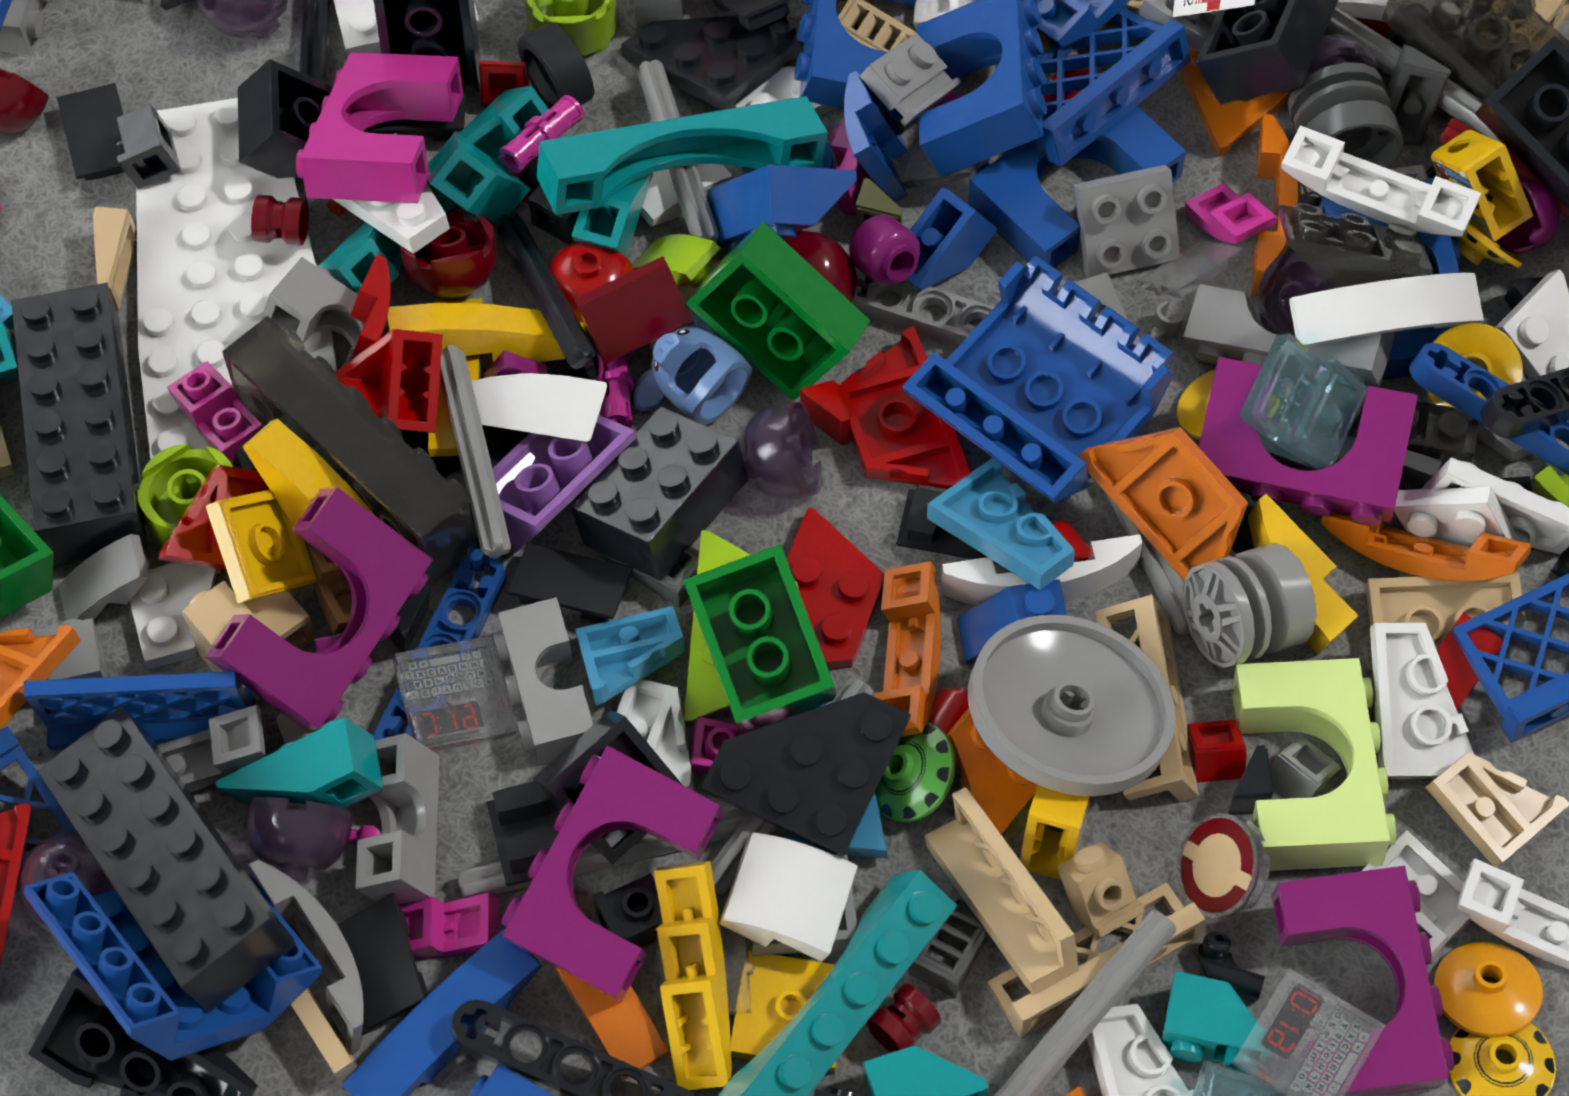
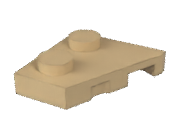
(1493, 806)

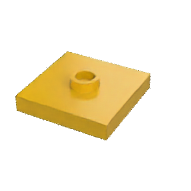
(259, 546)
(776, 995)

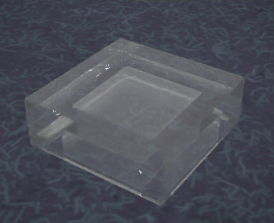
(611, 75)

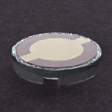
(1223, 866)

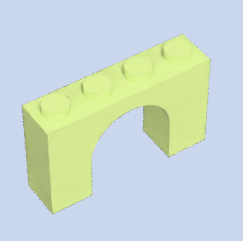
(1333, 705)

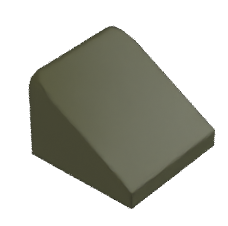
(874, 202)

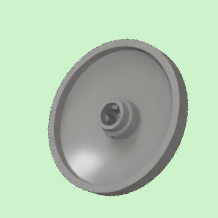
(1071, 705)

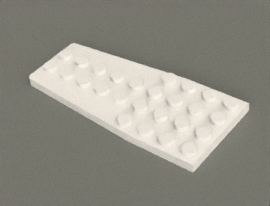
(200, 268)

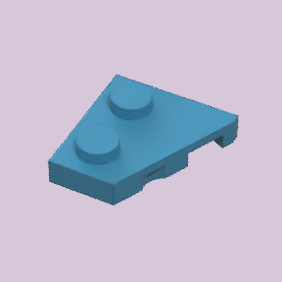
(628, 650)

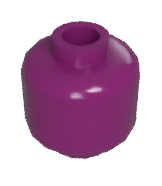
(884, 250)

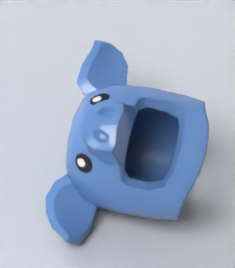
(694, 372)

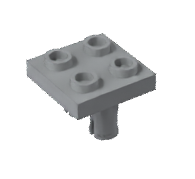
(1127, 221)

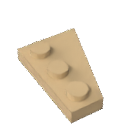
(1438, 601)

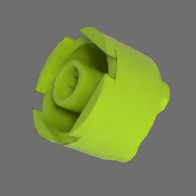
(585, 21)
(172, 483)

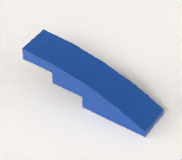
(424, 1039)

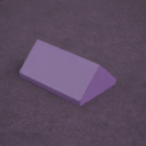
(549, 472)

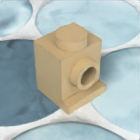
(1099, 889)

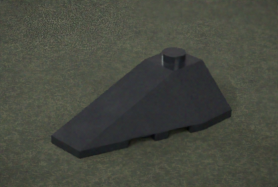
(90, 1045)

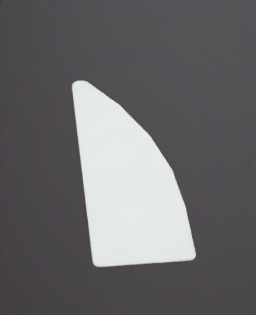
(541, 404)

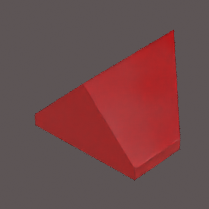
(399, 378)

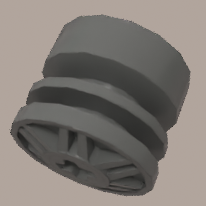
(1350, 106)

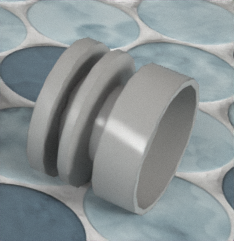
(1249, 605)

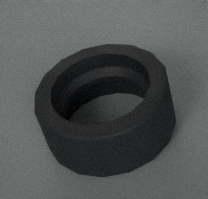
(555, 65)

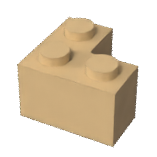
(214, 608)

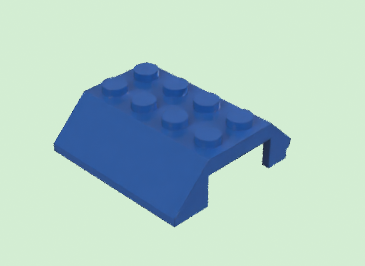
(1046, 380)

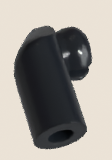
(1219, 964)

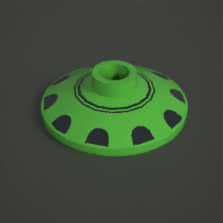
(924, 778)

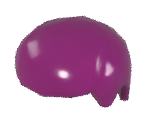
(1541, 226)

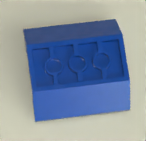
(139, 986)

